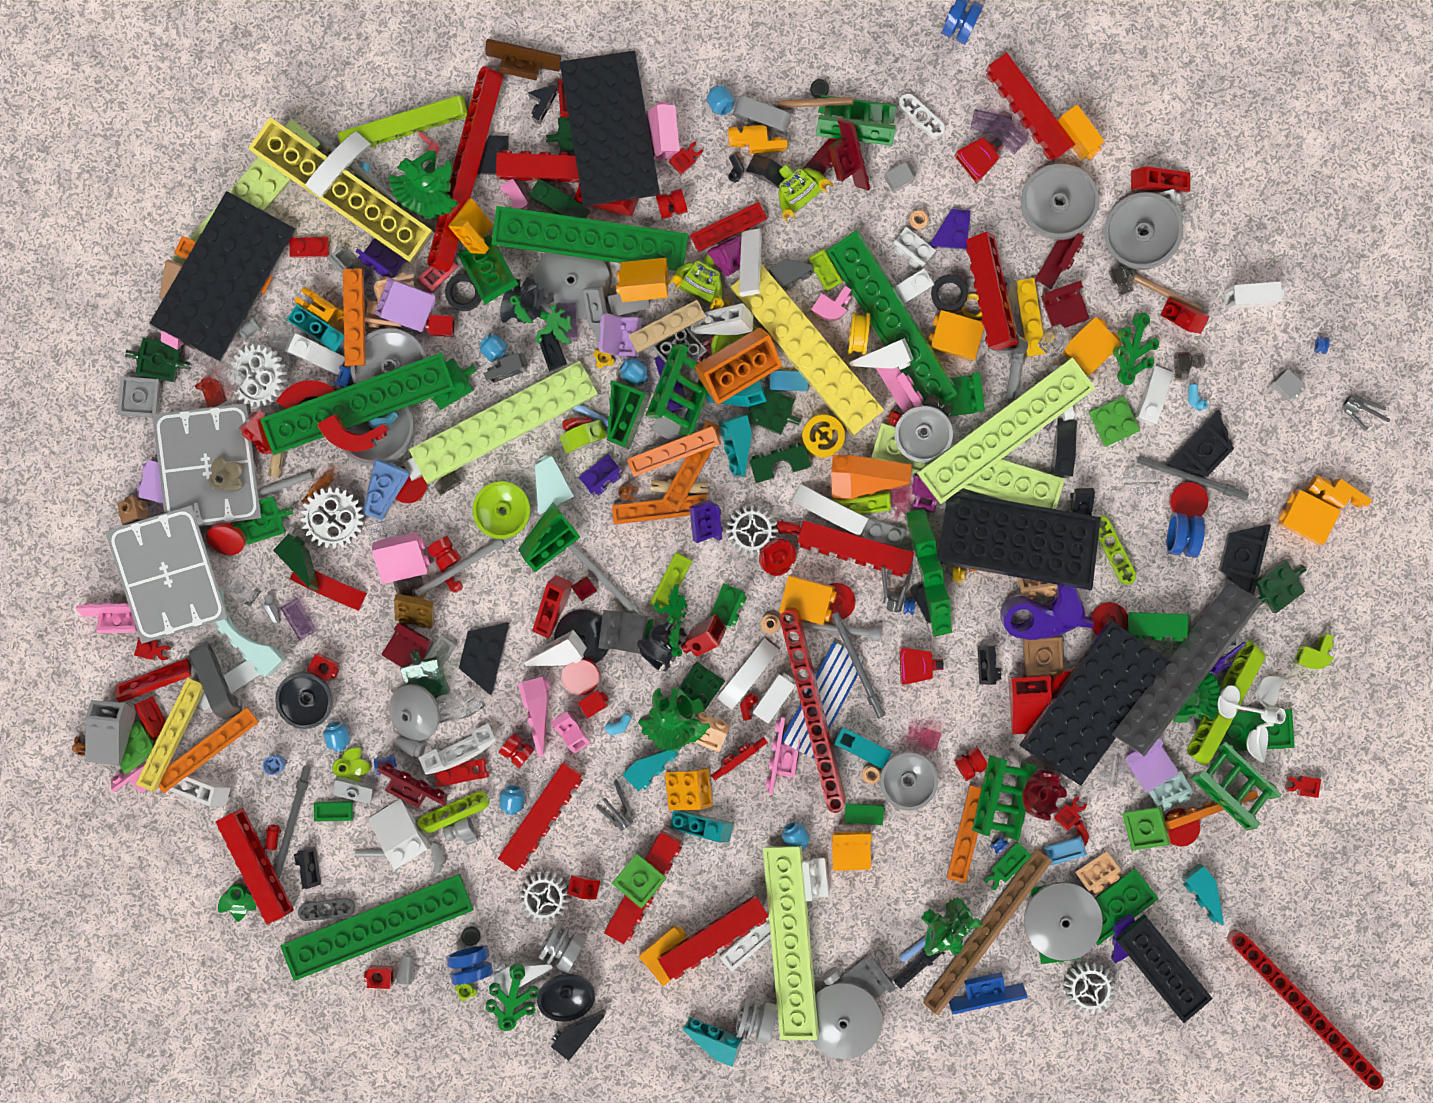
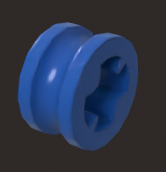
(1321, 345)
(909, 606)
(999, 844)

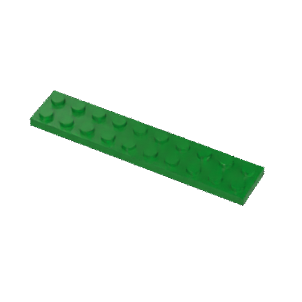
(586, 237)
(889, 314)
(359, 402)
(376, 927)

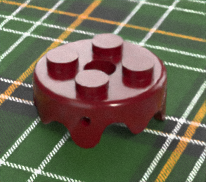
(1042, 793)

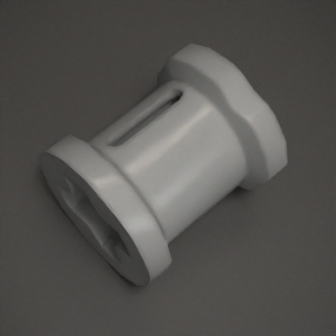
(249, 328)

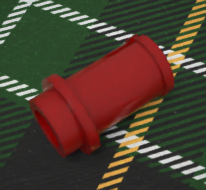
(788, 527)
(272, 836)

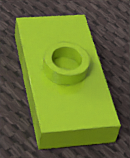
(825, 270)

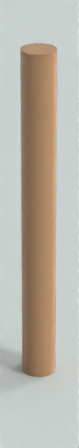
(815, 102)
(1165, 292)

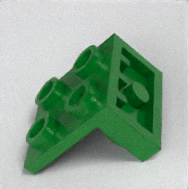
(970, 395)
(727, 604)

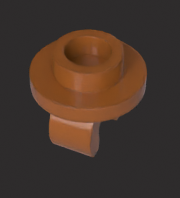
(625, 492)
(78, 748)

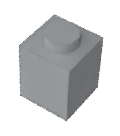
(900, 177)
(1287, 385)

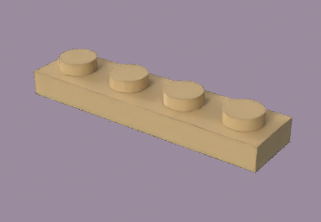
(667, 326)

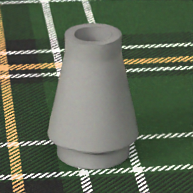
(412, 747)
(405, 971)

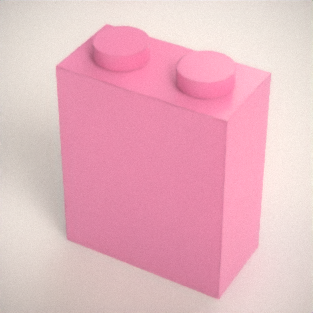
(663, 130)
(400, 557)

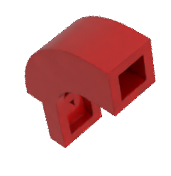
(302, 392)
(341, 437)

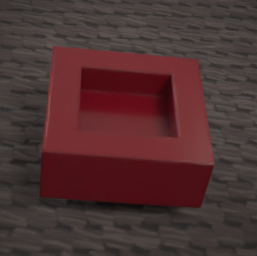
(584, 588)

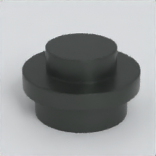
(819, 87)
(471, 935)

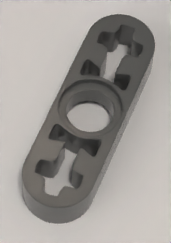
(340, 912)

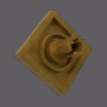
(414, 610)

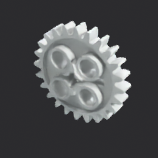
(259, 375)
(320, 529)

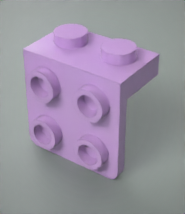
(615, 333)
(1153, 768)

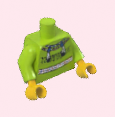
(799, 189)
(700, 281)

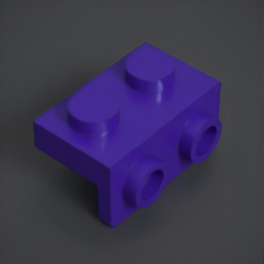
(706, 521)

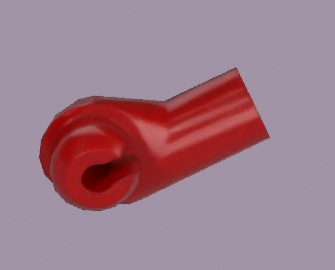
(571, 423)
(453, 585)
(746, 704)
(1082, 831)

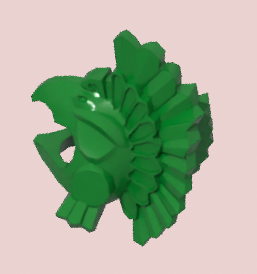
(424, 188)
(1202, 701)
(673, 724)
(949, 929)

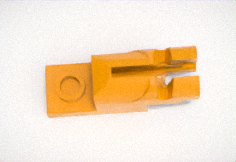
(756, 138)
(322, 309)
(1337, 493)

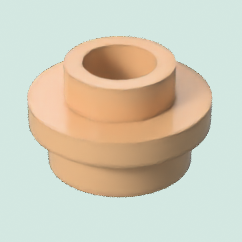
(918, 213)
(765, 619)
(873, 780)

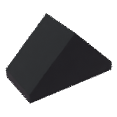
(766, 170)

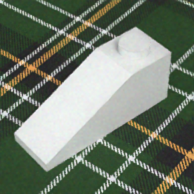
(914, 286)
(725, 321)
(314, 353)
(890, 356)
(1154, 396)
(558, 652)
(202, 791)
(532, 970)

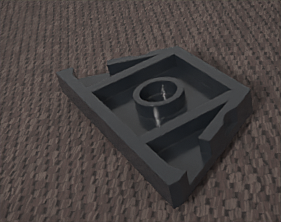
(1205, 448)
(1244, 556)
(483, 655)

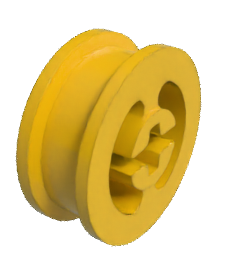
(858, 333)
(833, 425)

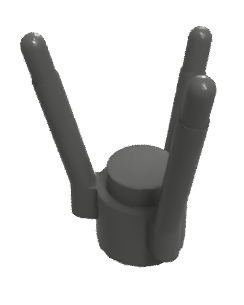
(1356, 403)
(895, 601)
(620, 819)

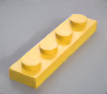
(1030, 315)

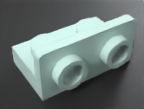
(1171, 792)

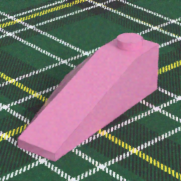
(535, 698)

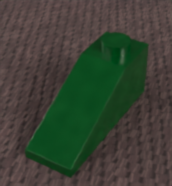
(557, 201)
(298, 559)

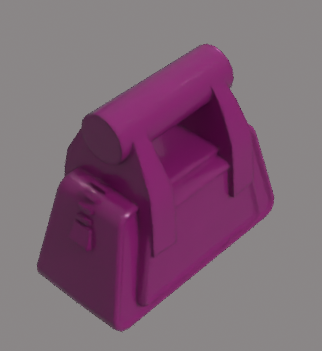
(727, 255)
(920, 490)

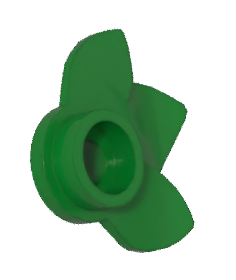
(237, 904)

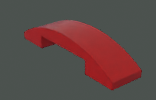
(335, 590)

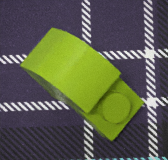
(582, 436)
(1317, 657)

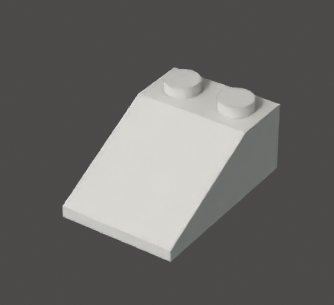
(398, 834)

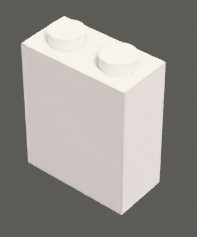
(1253, 295)
(773, 697)

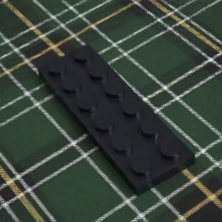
(1163, 968)

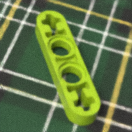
(1111, 551)
(454, 814)

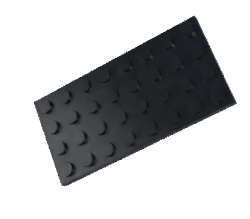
(609, 128)
(222, 276)
(1019, 540)
(1093, 702)

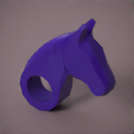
(1046, 621)

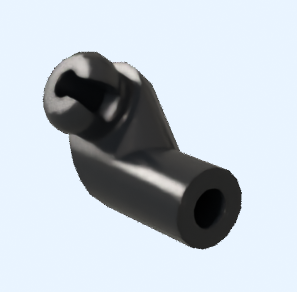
(737, 170)

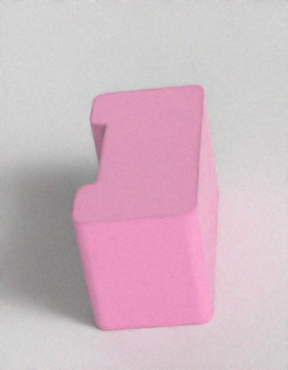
(512, 190)

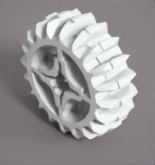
(751, 513)
(536, 894)
(1096, 985)

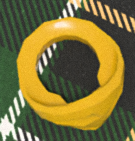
(970, 315)

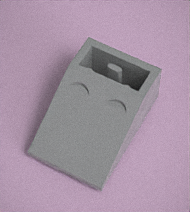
(684, 337)
(107, 731)

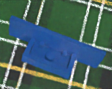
(986, 992)

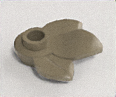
(228, 473)

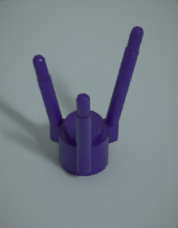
(1220, 664)

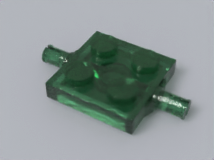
(426, 674)

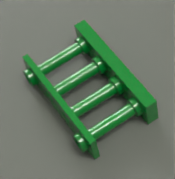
(866, 131)
(664, 391)
(1220, 794)
(989, 796)

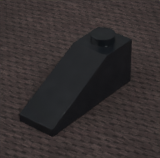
(1064, 448)
(574, 1035)

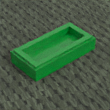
(333, 811)
(864, 814)

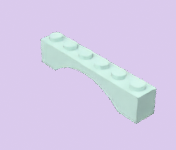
(264, 657)

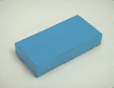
(787, 381)
(1065, 850)

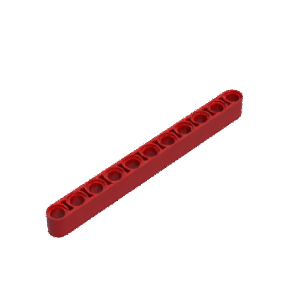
(466, 163)
(813, 719)
(1310, 1017)

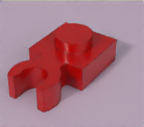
(684, 159)
(150, 650)
(1306, 786)
(1069, 815)

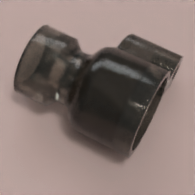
(1121, 276)
(1184, 362)
(935, 401)
(448, 482)
(406, 586)

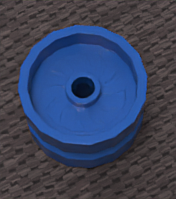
(961, 19)
(1185, 535)
(469, 965)

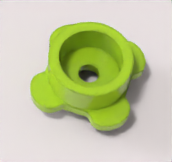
(463, 996)

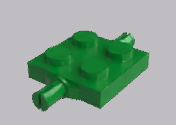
(461, 384)
(268, 525)

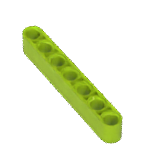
(410, 121)
(1241, 675)

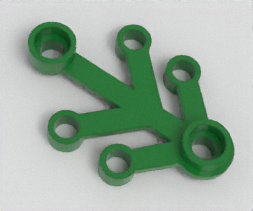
(1128, 371)
(512, 1000)

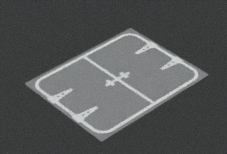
(185, 451)
(166, 574)

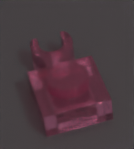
(900, 498)
(926, 738)

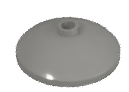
(928, 445)
(420, 708)
(913, 794)

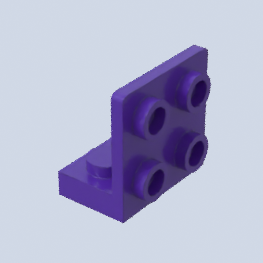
(384, 259)
(600, 475)

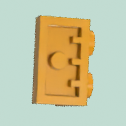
(471, 227)
(688, 789)
(851, 850)

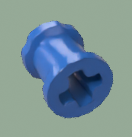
(344, 377)
(391, 760)

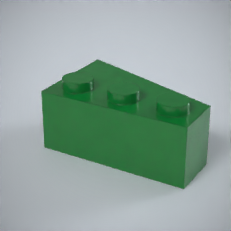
(625, 413)
(548, 538)
(1159, 625)

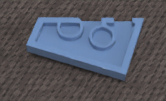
(383, 487)

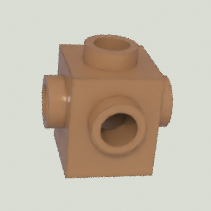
(132, 510)

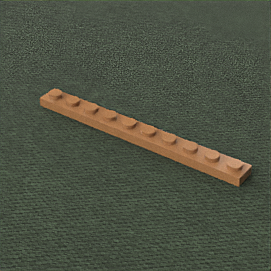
(986, 934)

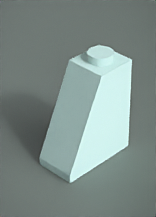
(550, 484)

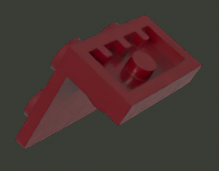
(1065, 305)
(403, 642)

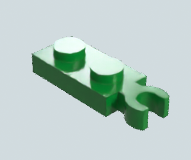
(1008, 865)

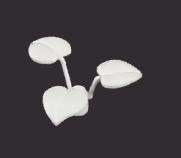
(1268, 691)

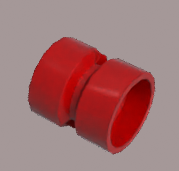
(678, 204)
(444, 553)
(516, 750)
(971, 763)

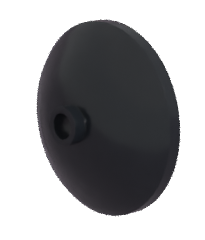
(584, 623)
(295, 707)
(565, 997)

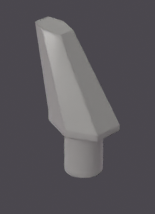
(271, 609)
(437, 857)

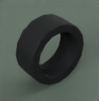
(949, 279)
(449, 293)

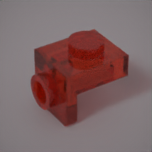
(212, 391)

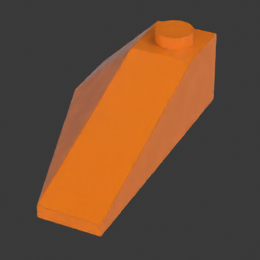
(861, 475)

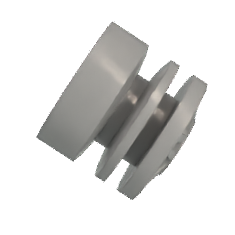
(562, 947)
(756, 1020)

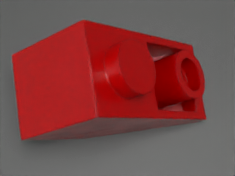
(1184, 316)
(254, 431)

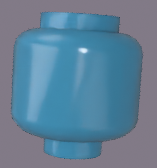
(720, 100)
(493, 347)
(633, 371)
(336, 736)
(511, 799)
(795, 835)

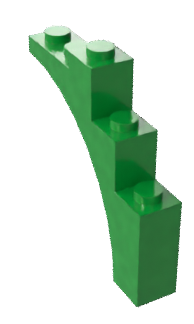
(931, 572)

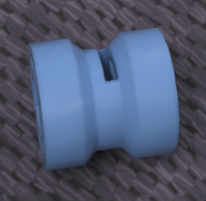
(270, 763)

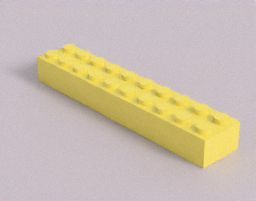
(347, 195)
(810, 354)

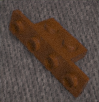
(521, 60)

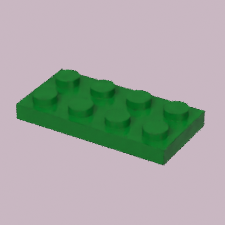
(488, 272)
(1279, 735)
(1123, 897)

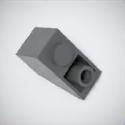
(789, 271)

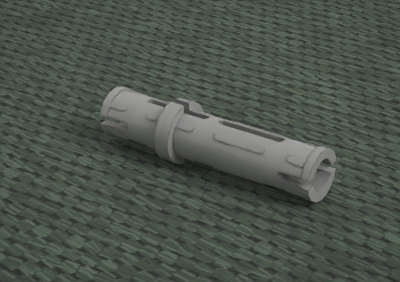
(1014, 375)

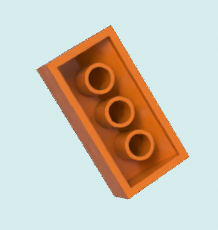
(738, 365)

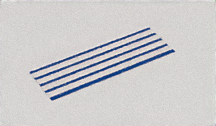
(834, 683)

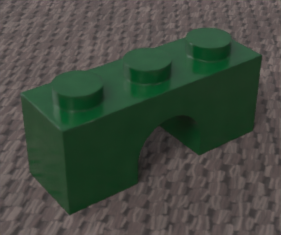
(795, 456)

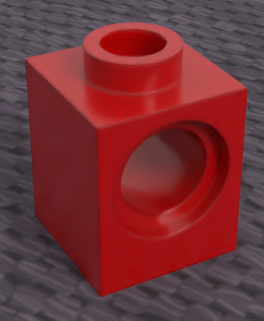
(440, 325)
(315, 667)
(593, 703)
(583, 887)
(385, 971)

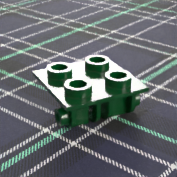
(701, 684)

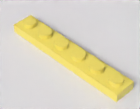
(170, 735)

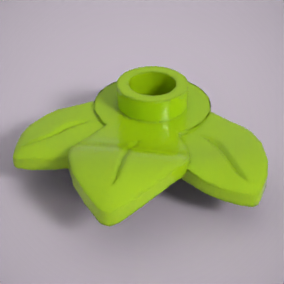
(354, 765)

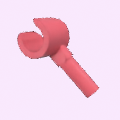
(432, 145)

